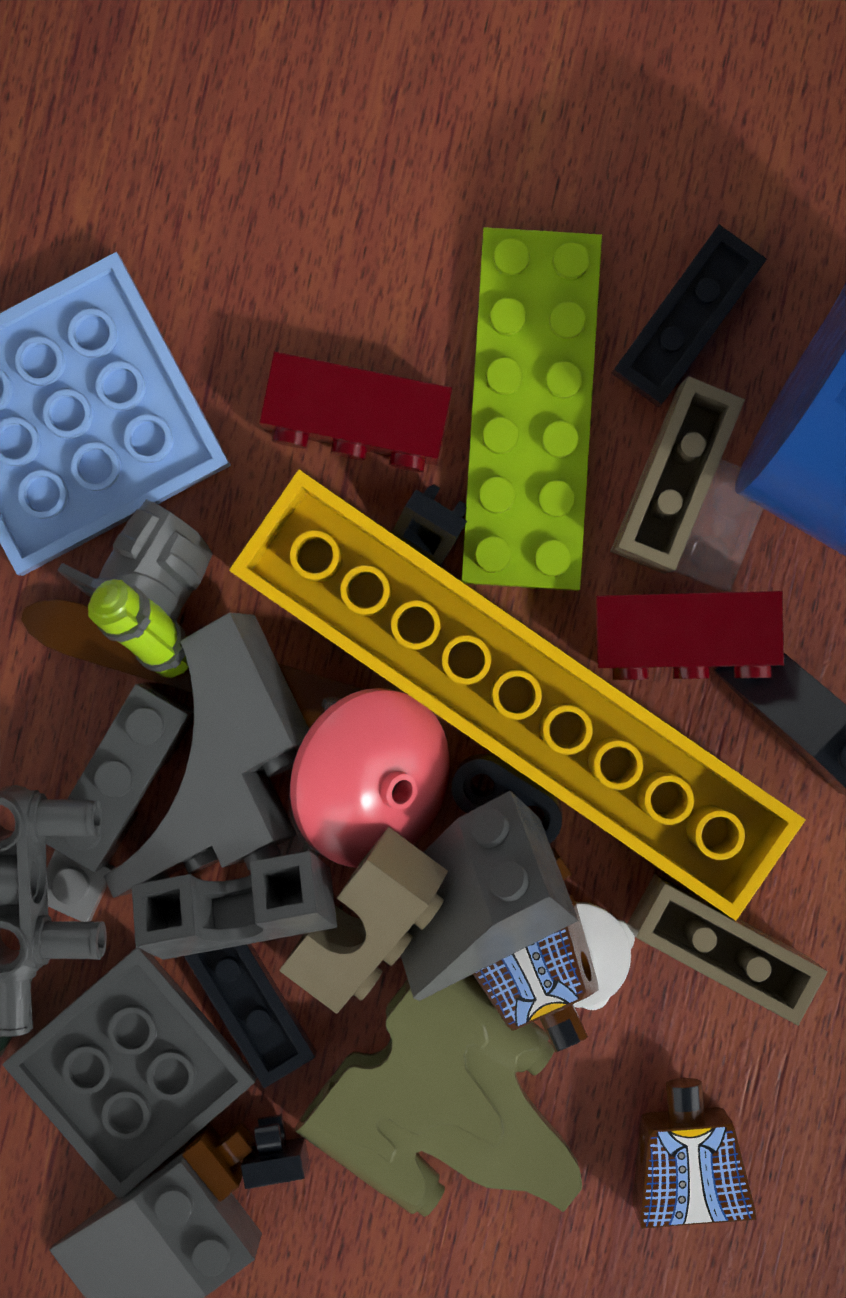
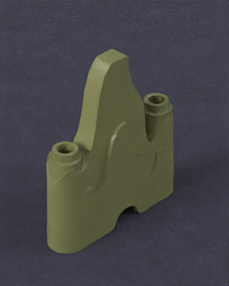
(448, 1092)

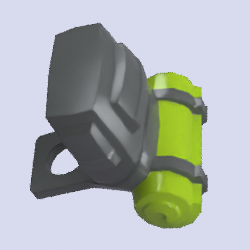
(146, 585)

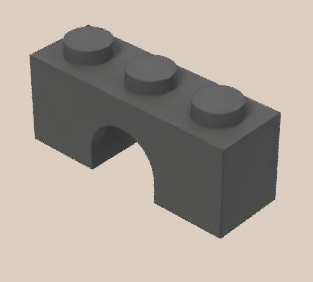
(123, 768)
(198, 916)

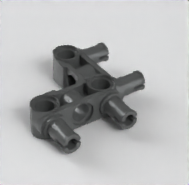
(26, 898)

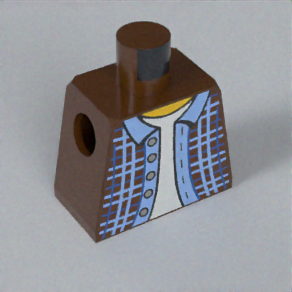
(544, 984)
(689, 1164)

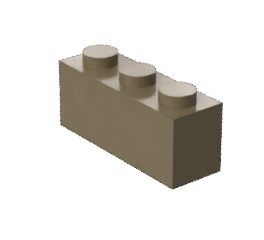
(677, 475)
(726, 949)

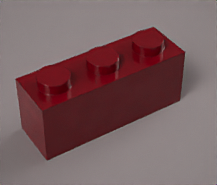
(355, 411)
(690, 633)

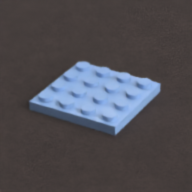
(90, 416)

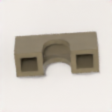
(389, 893)

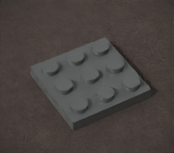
(130, 1071)

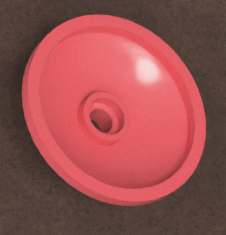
(353, 762)

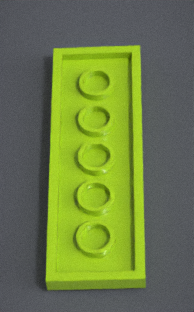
(531, 409)

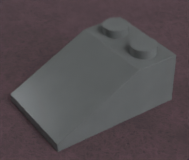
(496, 895)
(160, 1239)

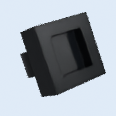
(429, 525)
(274, 1157)

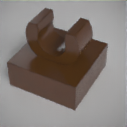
(219, 1158)

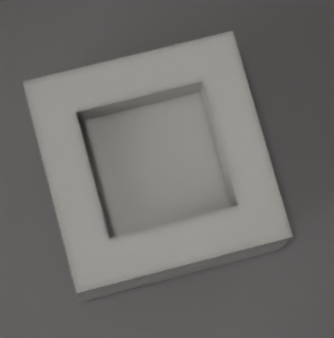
(74, 888)

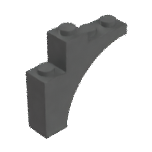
(241, 737)

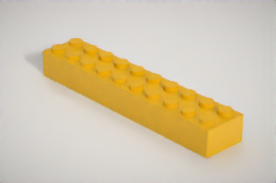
(517, 695)

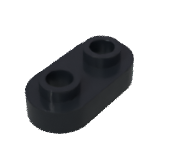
(505, 780)

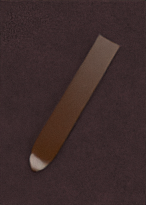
(70, 631)

